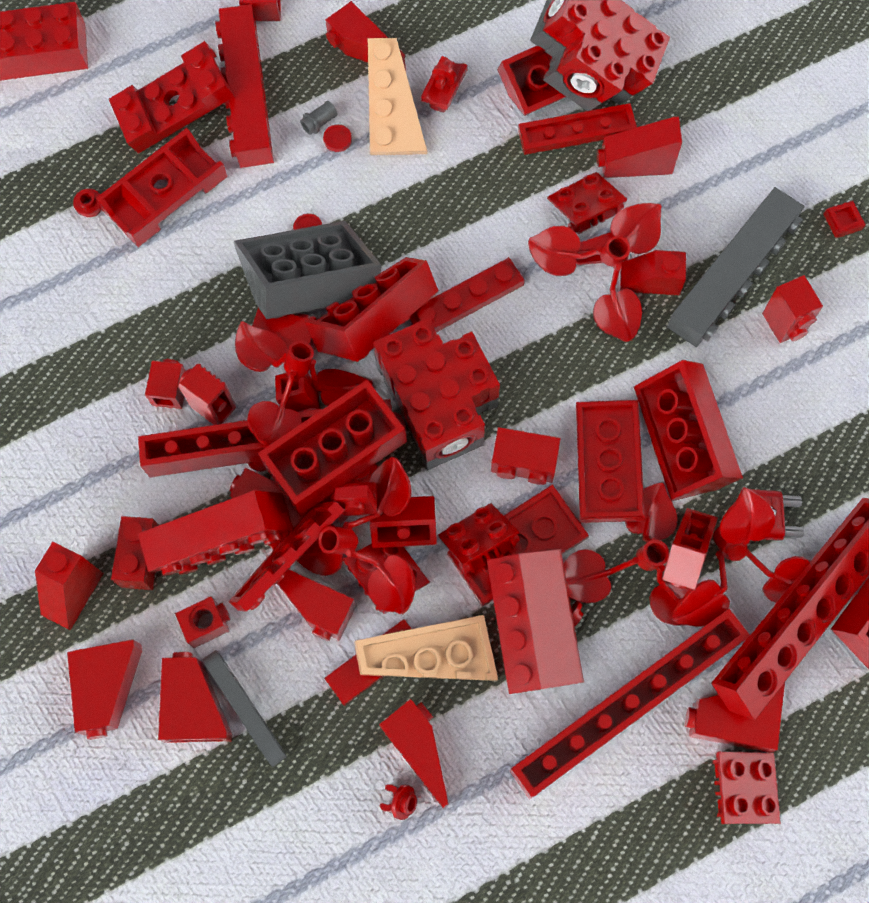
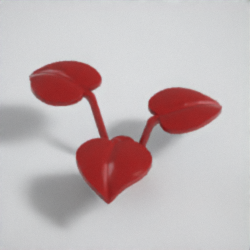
(634, 231)
(261, 349)
(744, 521)
(586, 569)
(393, 582)

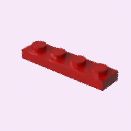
(575, 128)
(470, 295)

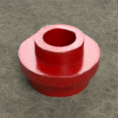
(89, 209)

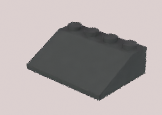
(305, 268)

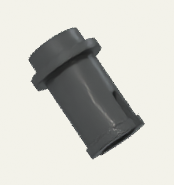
(319, 117)

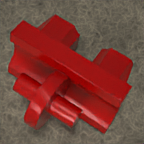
(443, 84)

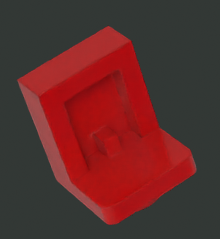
(357, 498)

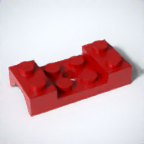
(146, 112)
(140, 207)

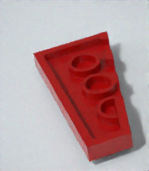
(285, 554)

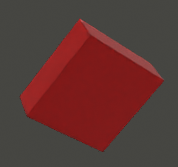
(844, 219)

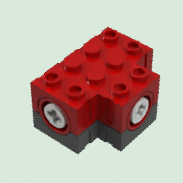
(598, 50)
(438, 389)

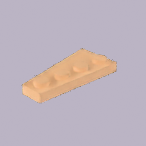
(392, 111)
(435, 651)

